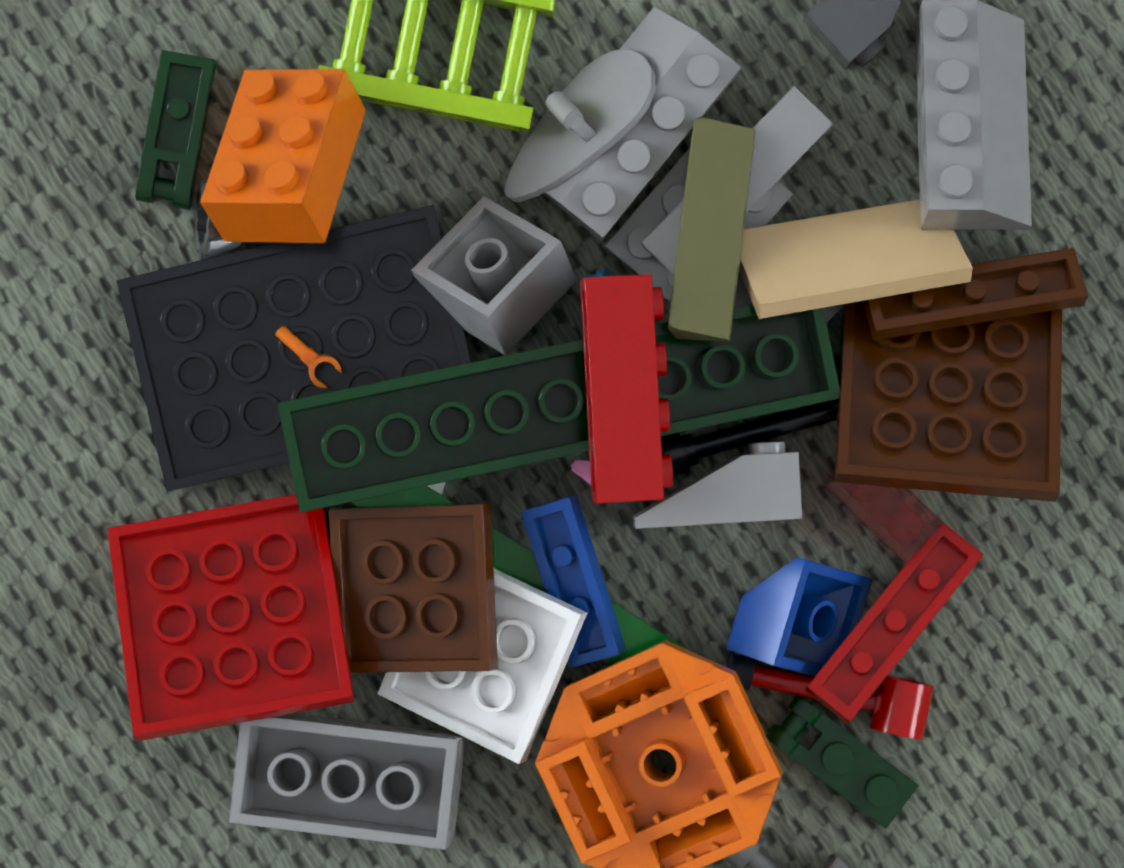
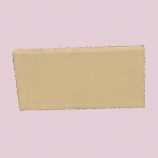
(847, 259)

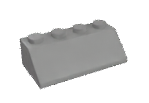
(688, 83)
(972, 117)

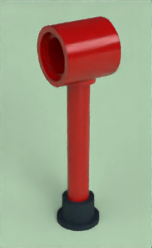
(896, 706)

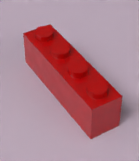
(623, 388)

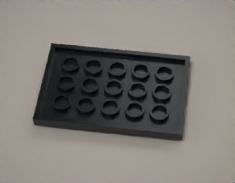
(213, 351)

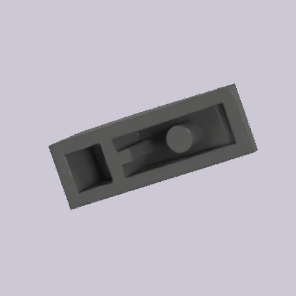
(852, 27)

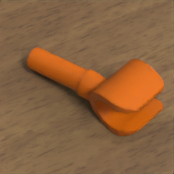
(306, 354)

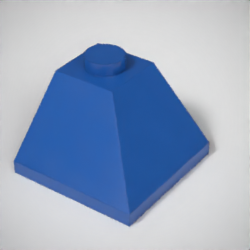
(799, 615)

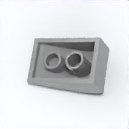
(740, 490)

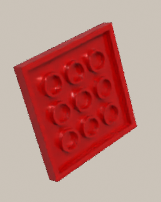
(228, 617)

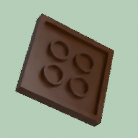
(416, 587)

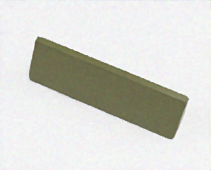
(711, 231)

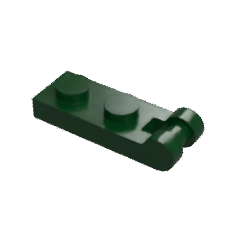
(176, 127)
(843, 762)

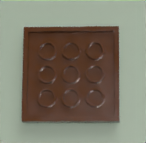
(952, 407)

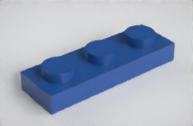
(574, 575)

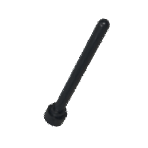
(687, 450)

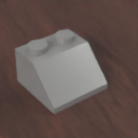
(496, 274)

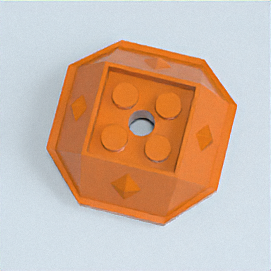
(613, 796)

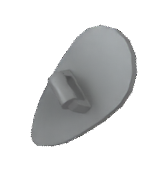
(583, 122)

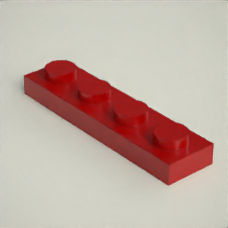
(893, 623)

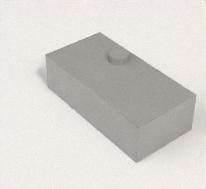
(348, 779)

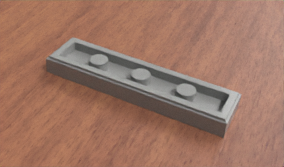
(779, 143)

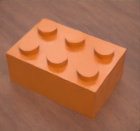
(284, 156)

